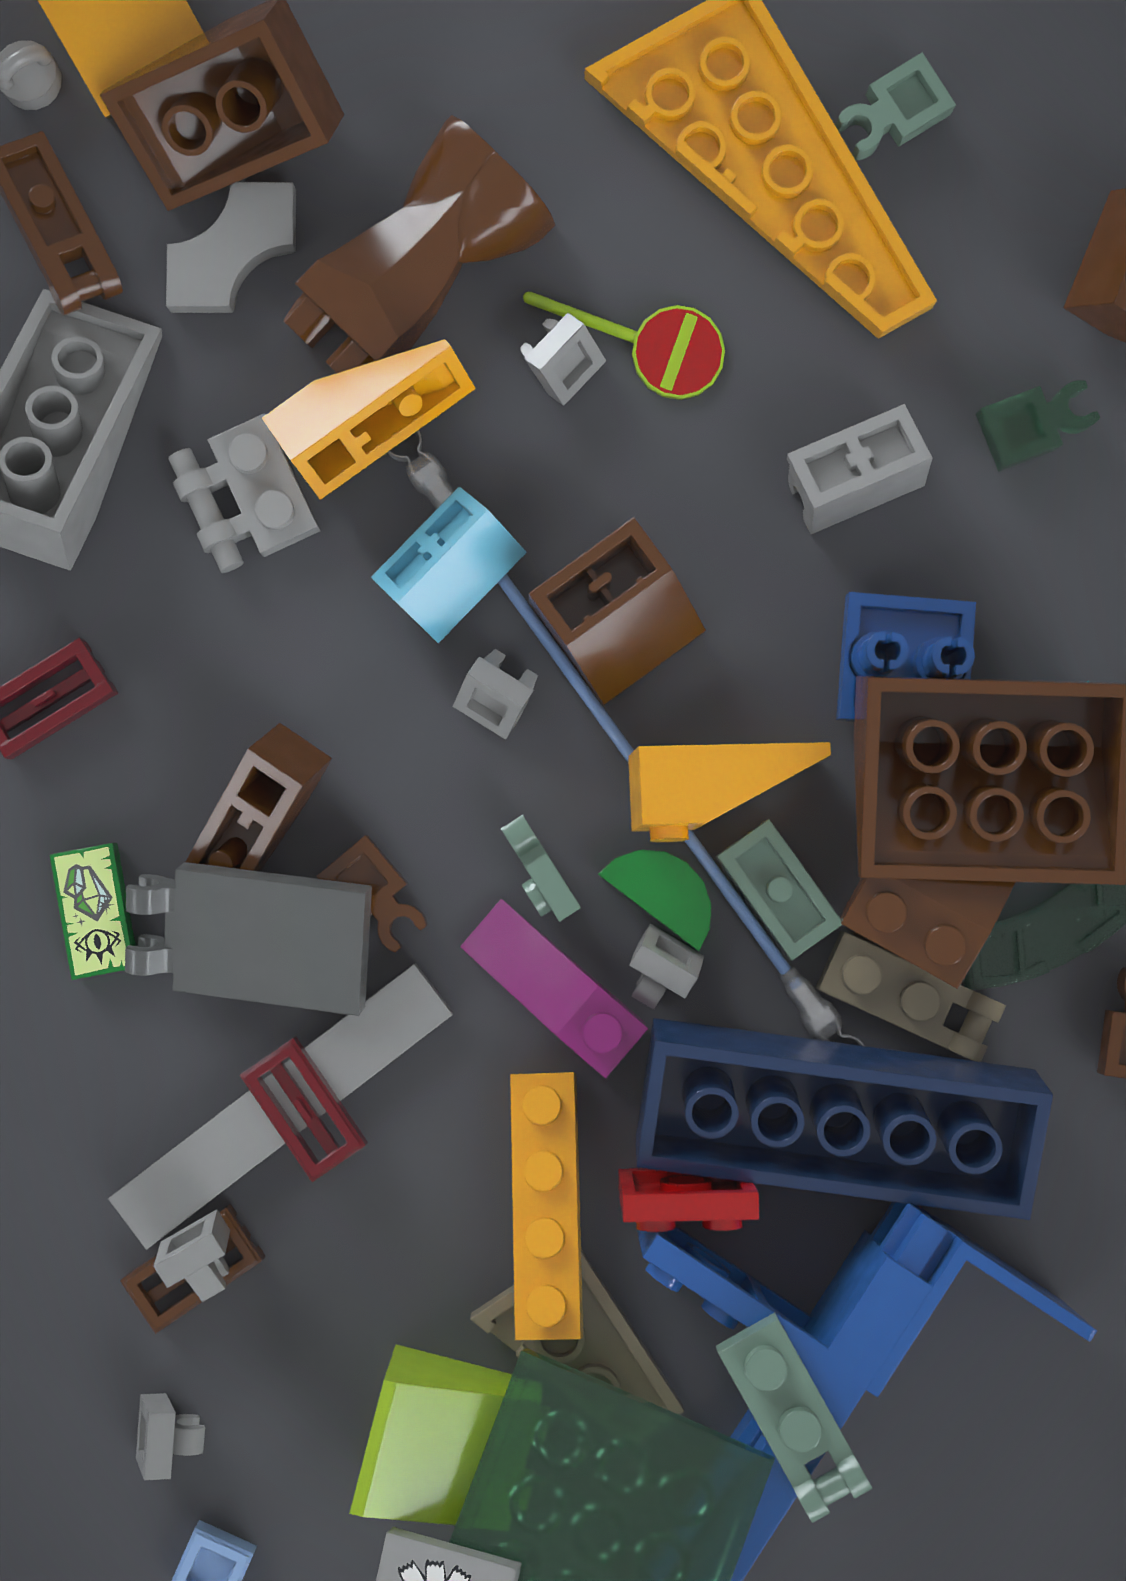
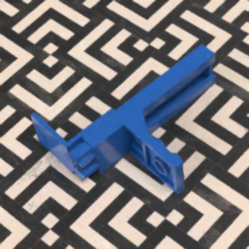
(855, 1328)

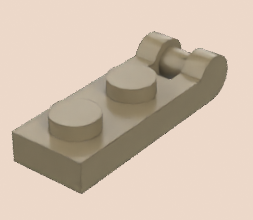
(907, 995)

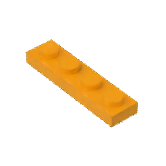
(546, 1207)

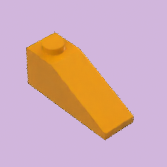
(364, 412)
(693, 784)

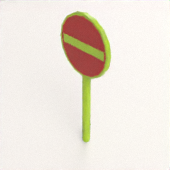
(673, 351)

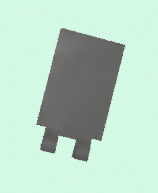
(256, 936)

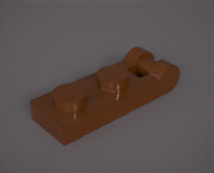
(54, 223)

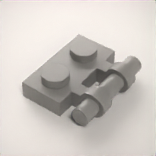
(262, 485)

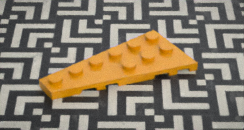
(750, 127)

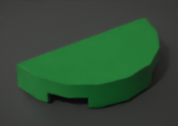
(665, 890)

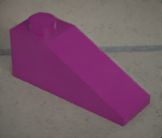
(554, 988)

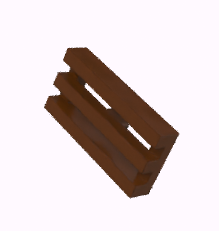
(238, 1237)

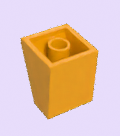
(119, 36)

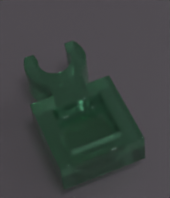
(1029, 426)

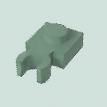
(901, 104)
(546, 886)

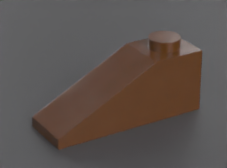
(261, 801)

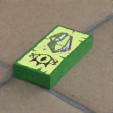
(93, 909)

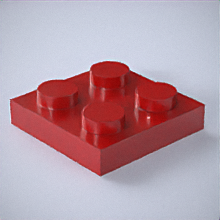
(662, 1197)

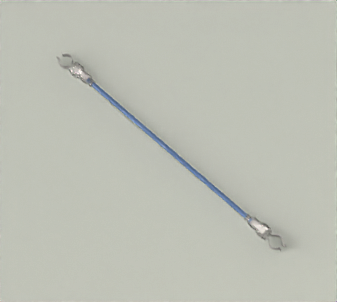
(816, 1013)

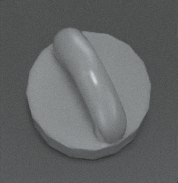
(29, 75)

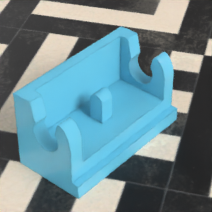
(449, 564)

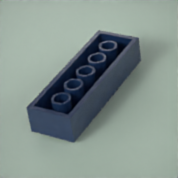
(842, 1119)

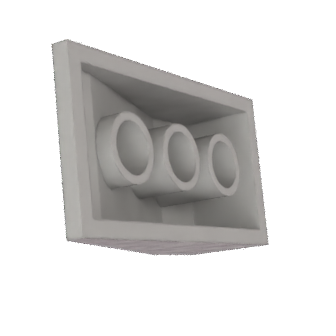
(64, 422)

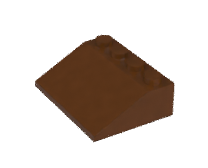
(990, 780)

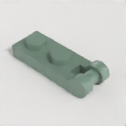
(792, 1414)

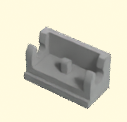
(859, 468)

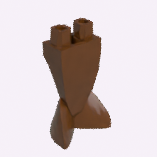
(398, 272)

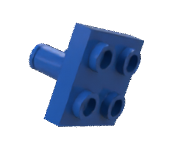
(903, 640)

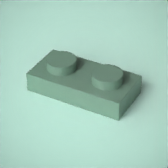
(779, 889)

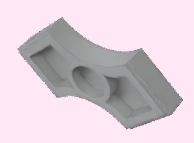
(251, 229)

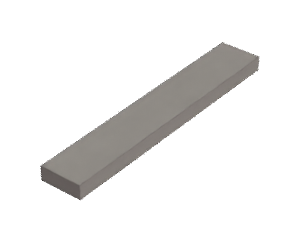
(244, 1134)

